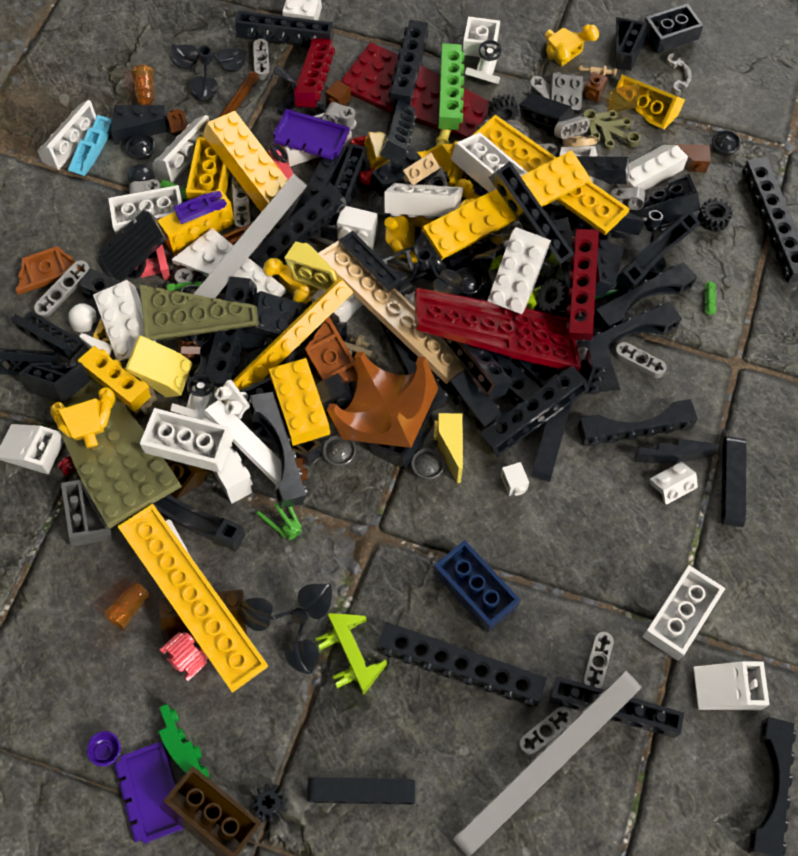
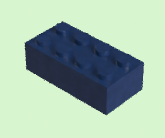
(476, 586)

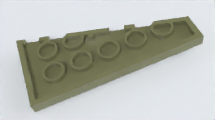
(184, 314)

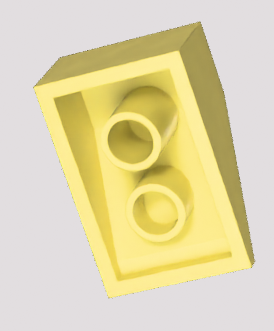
(309, 266)
(159, 367)
(450, 442)

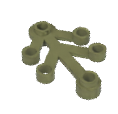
(632, 138)

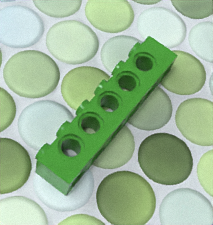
(450, 87)

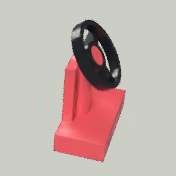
(281, 159)
(153, 266)

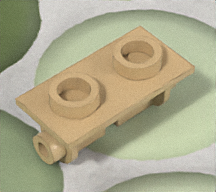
(420, 169)

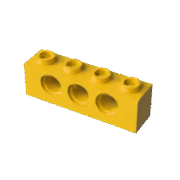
(132, 397)

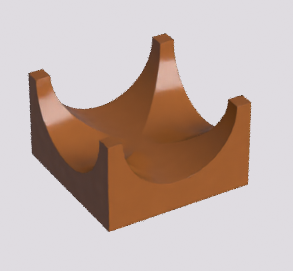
(386, 405)

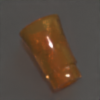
(144, 83)
(126, 606)

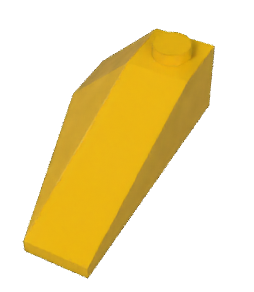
(654, 104)

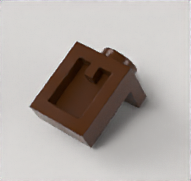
(177, 121)
(188, 349)

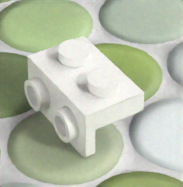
(675, 482)

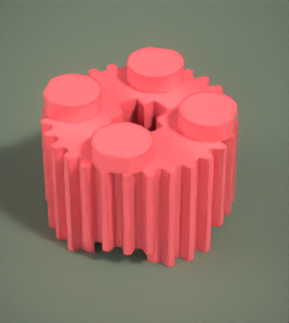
(184, 654)

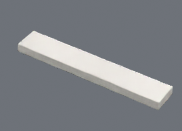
(247, 441)

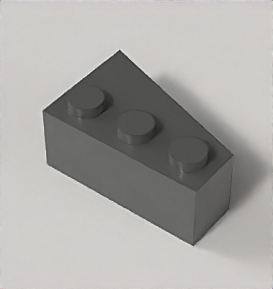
(82, 516)

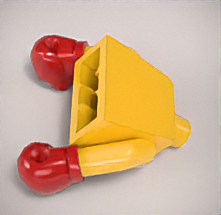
(373, 143)

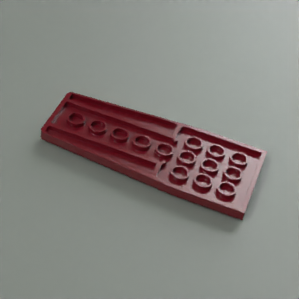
(372, 77)
(482, 324)

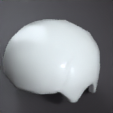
(82, 317)

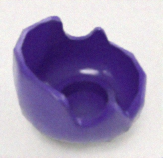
(103, 748)

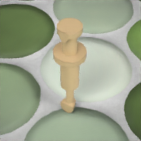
(603, 71)

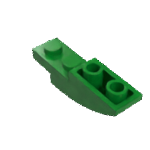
(183, 753)

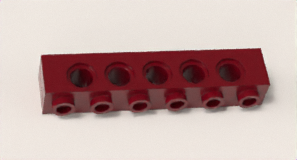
(314, 73)
(583, 329)

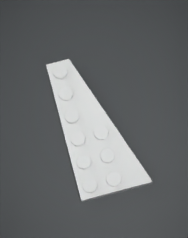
(211, 249)

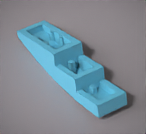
(91, 146)

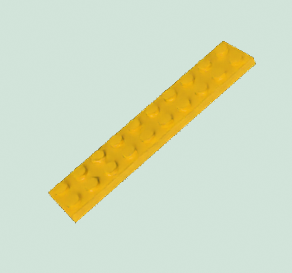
(587, 201)
(492, 213)
(193, 598)

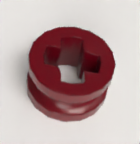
(67, 465)

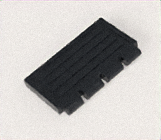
(132, 246)

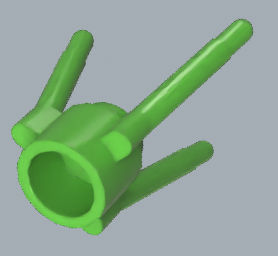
(290, 528)

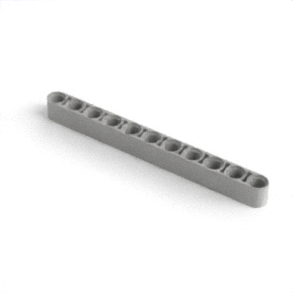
(251, 238)
(546, 763)

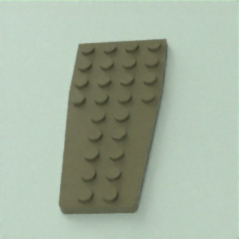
(118, 470)

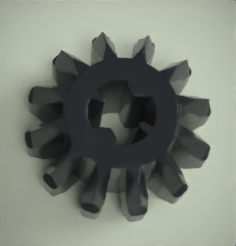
(275, 797)

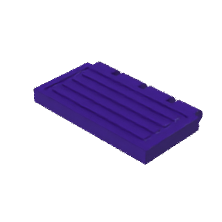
(311, 133)
(147, 784)

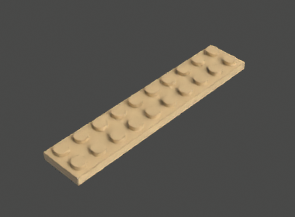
(393, 312)

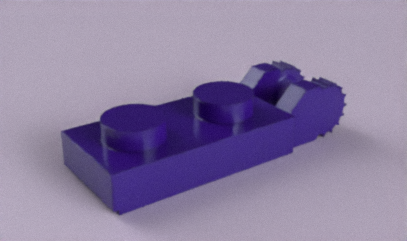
(199, 206)

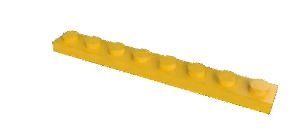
(294, 335)

